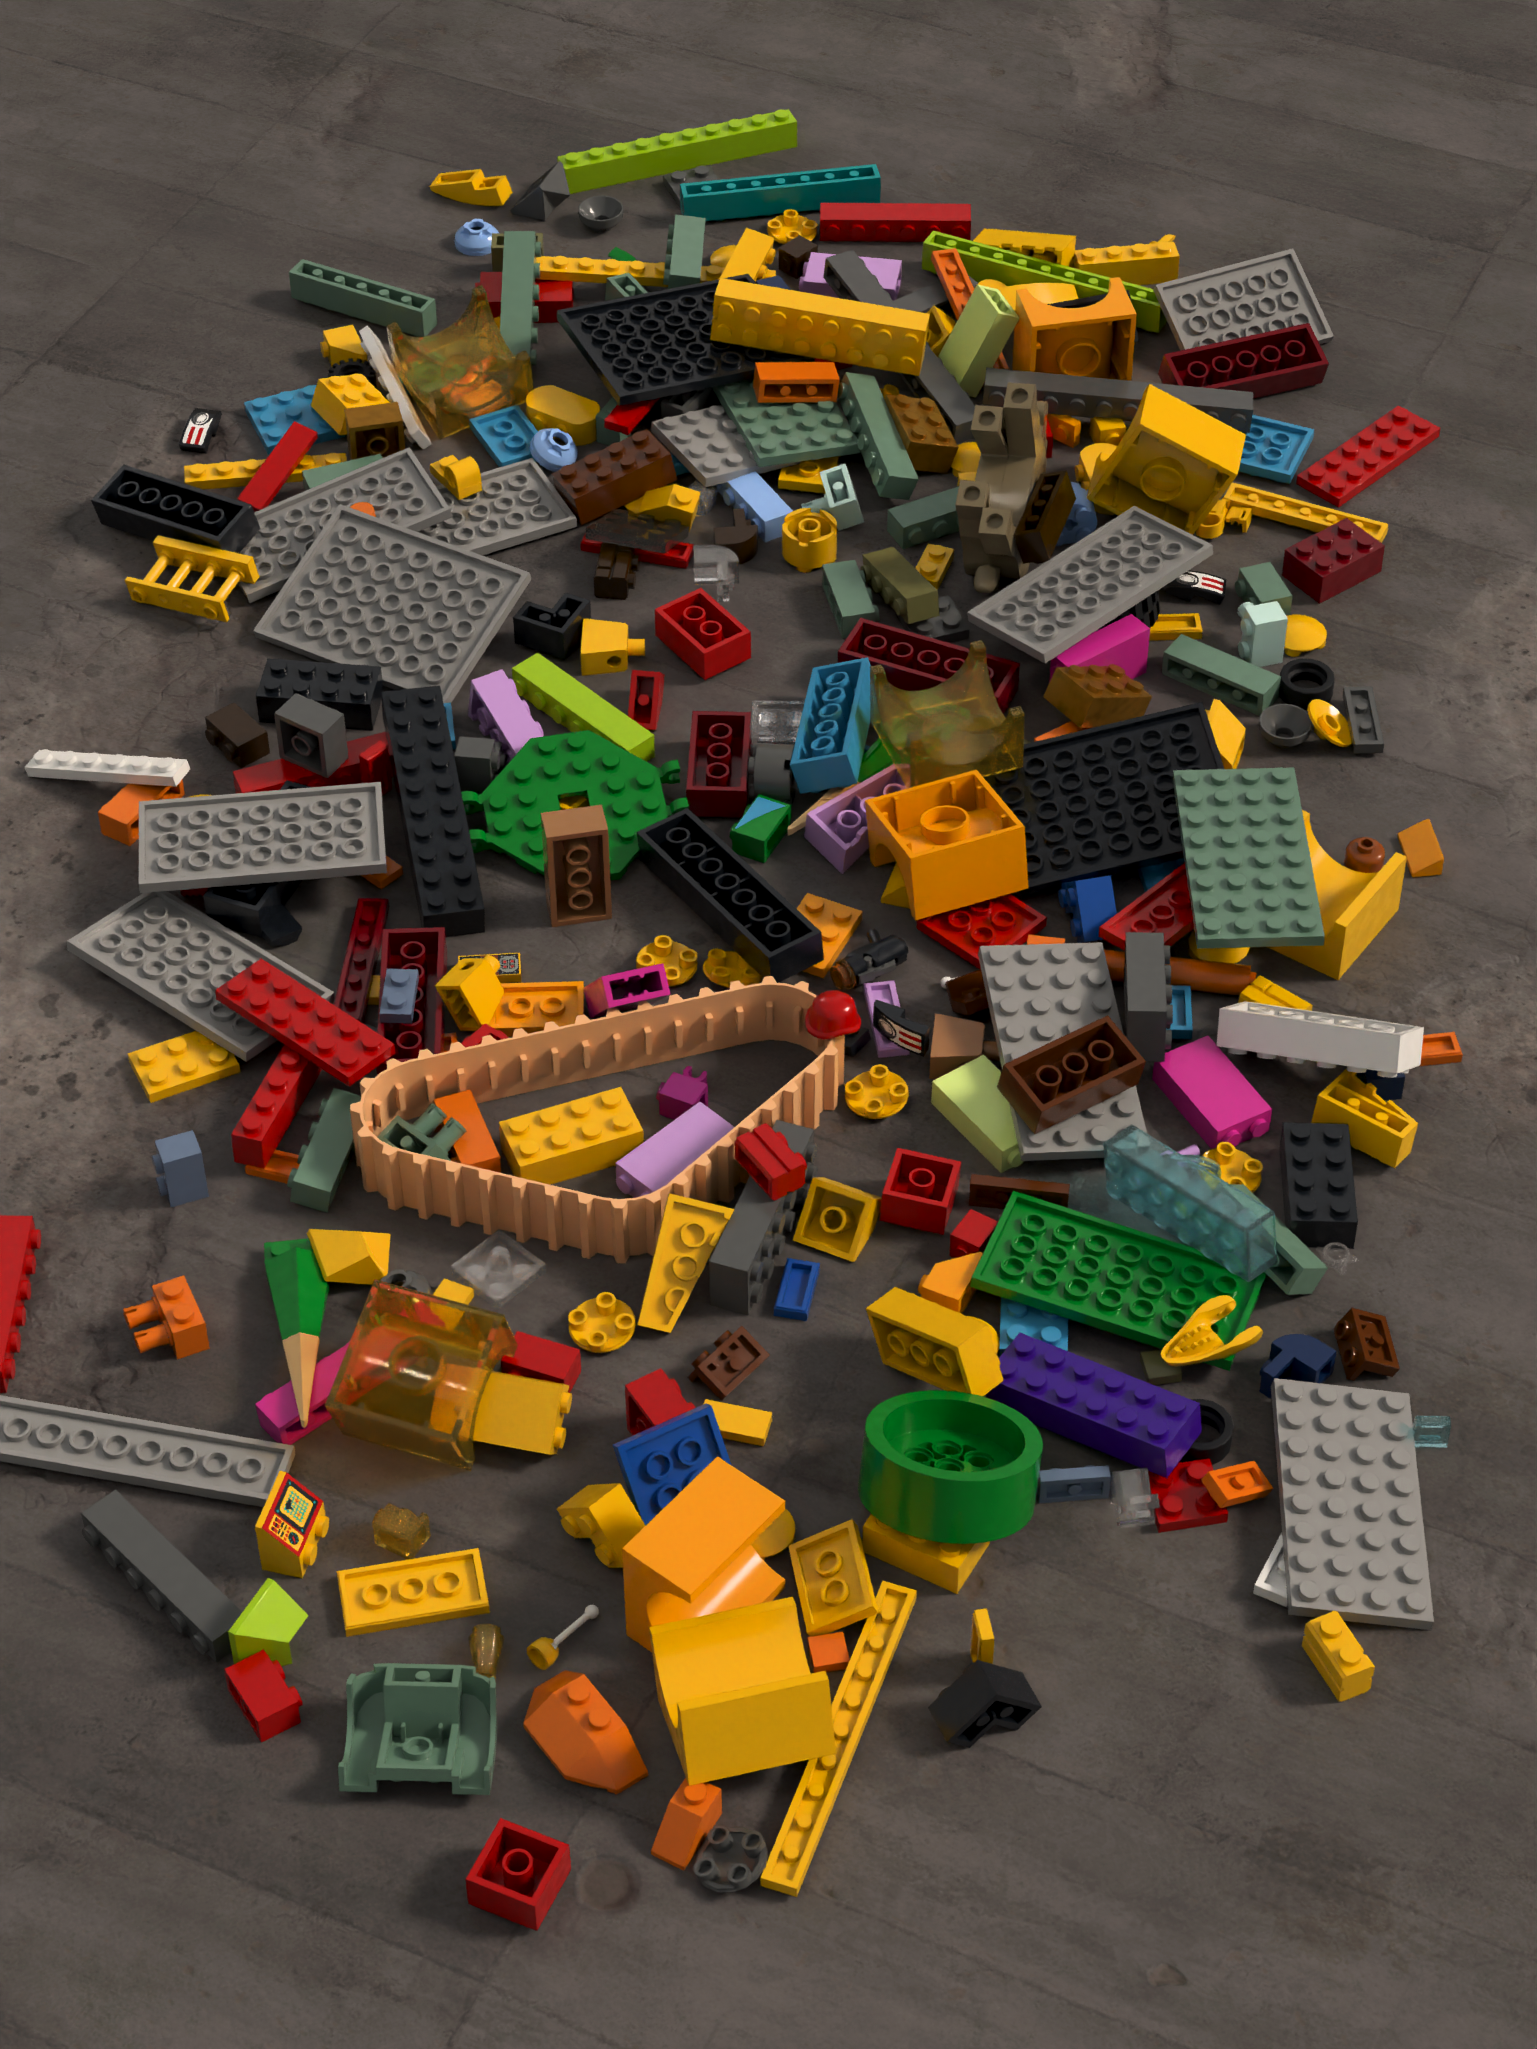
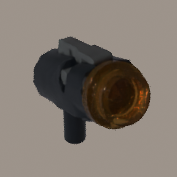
(869, 961)

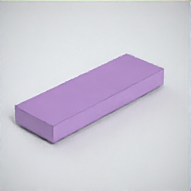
(885, 992)

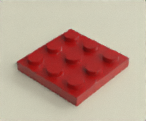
(986, 923)

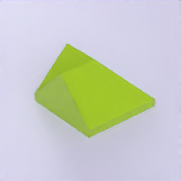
(267, 1624)

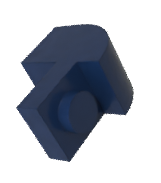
(1299, 1359)

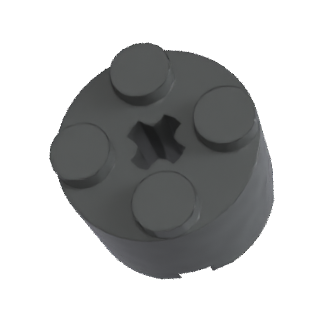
(772, 772)

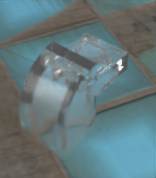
(716, 566)
(1132, 1498)

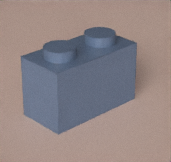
(181, 1169)

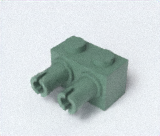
(415, 1136)

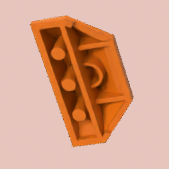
(583, 1734)

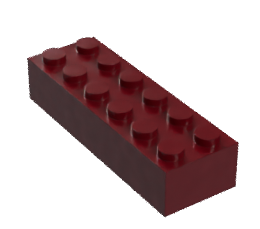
(1253, 363)
(922, 662)
(427, 952)

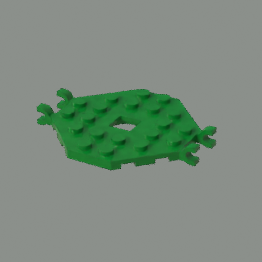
(567, 767)

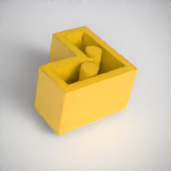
(605, 1517)

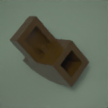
(740, 538)

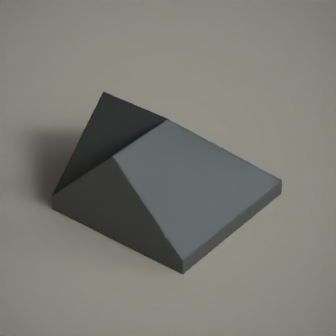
(543, 194)

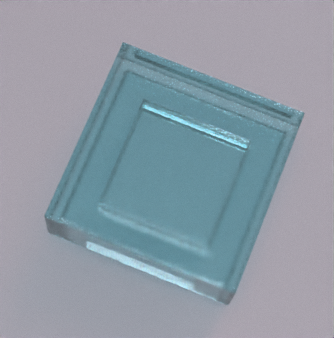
(1431, 1431)

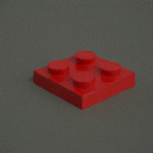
(1185, 1498)

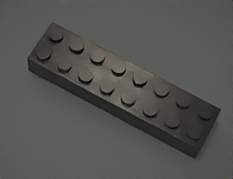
(730, 896)

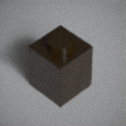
(794, 254)

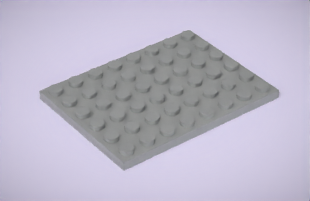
(393, 603)

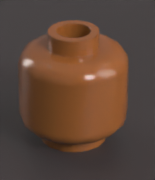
(1364, 855)

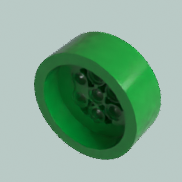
(950, 1466)

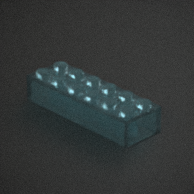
(1190, 1203)

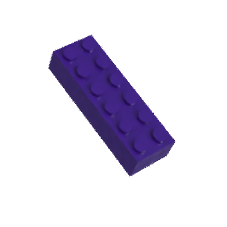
(1097, 1405)

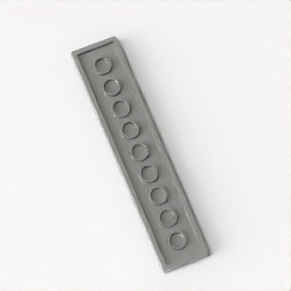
(140, 1451)

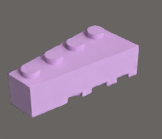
(502, 712)
(840, 824)

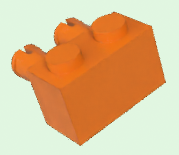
(180, 1319)

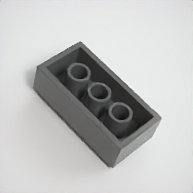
(1148, 994)

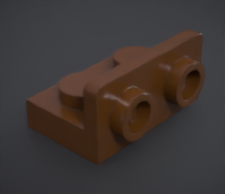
(967, 993)
(1365, 1344)
(730, 1363)

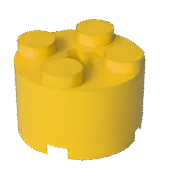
(809, 539)

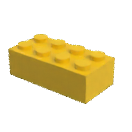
(571, 1137)
(934, 1343)

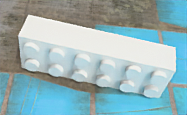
(1320, 1038)

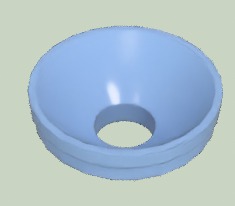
(475, 238)
(549, 453)

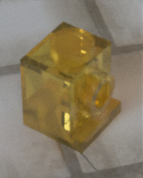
(400, 1530)

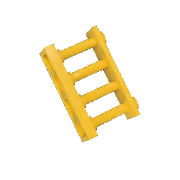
(190, 558)

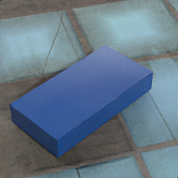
(796, 1289)

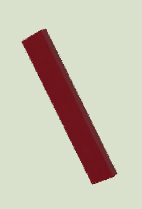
(361, 956)

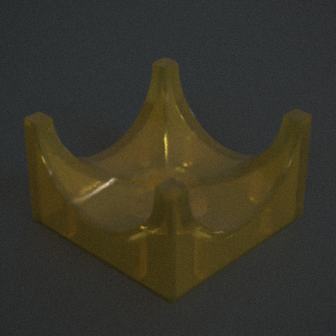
(461, 369)
(948, 725)

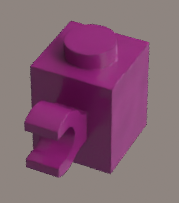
(682, 1093)

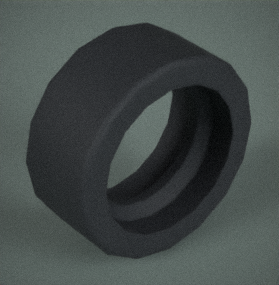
(1306, 670)
(1222, 1421)

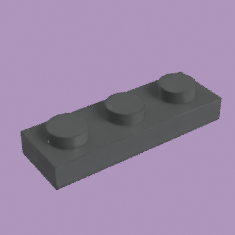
(1363, 720)

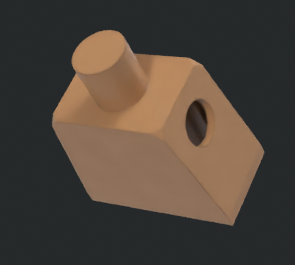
(957, 1043)

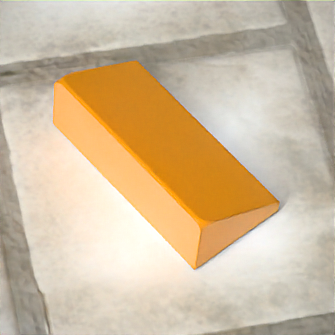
(1421, 849)

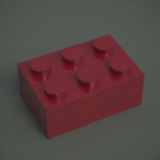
(1333, 560)

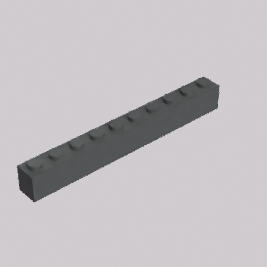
(854, 282)
(1116, 398)

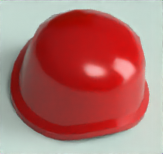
(832, 1015)

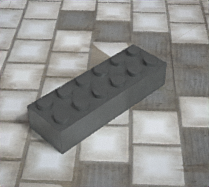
(758, 1232)

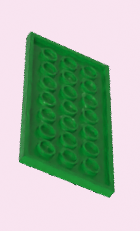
(1107, 1274)

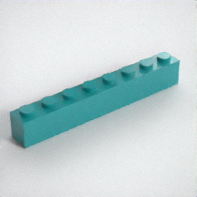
(779, 192)

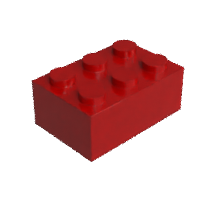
(702, 633)

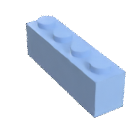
(759, 502)

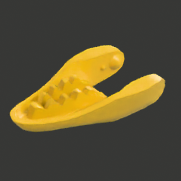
(1199, 1343)

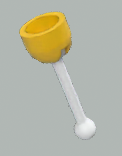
(545, 1650)

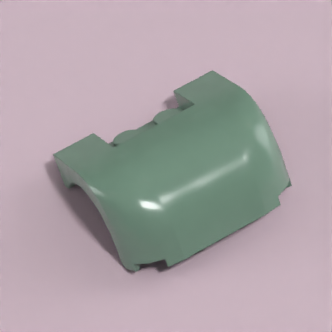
(420, 1727)

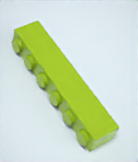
(578, 706)

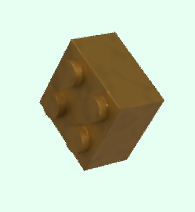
(374, 430)

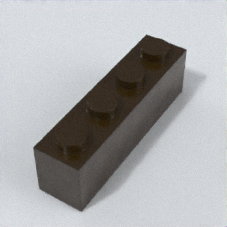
(1044, 517)

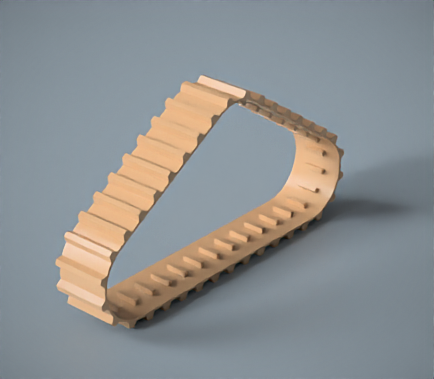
(571, 1055)

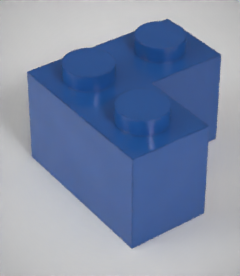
(1091, 906)

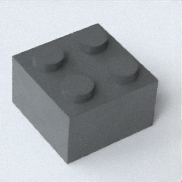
(311, 735)

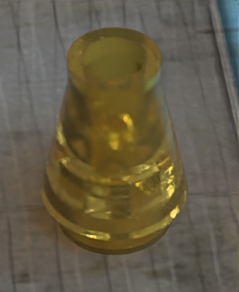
(486, 1648)

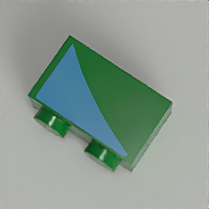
(760, 828)

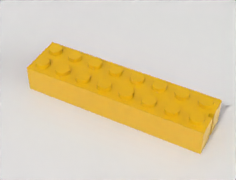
(819, 326)

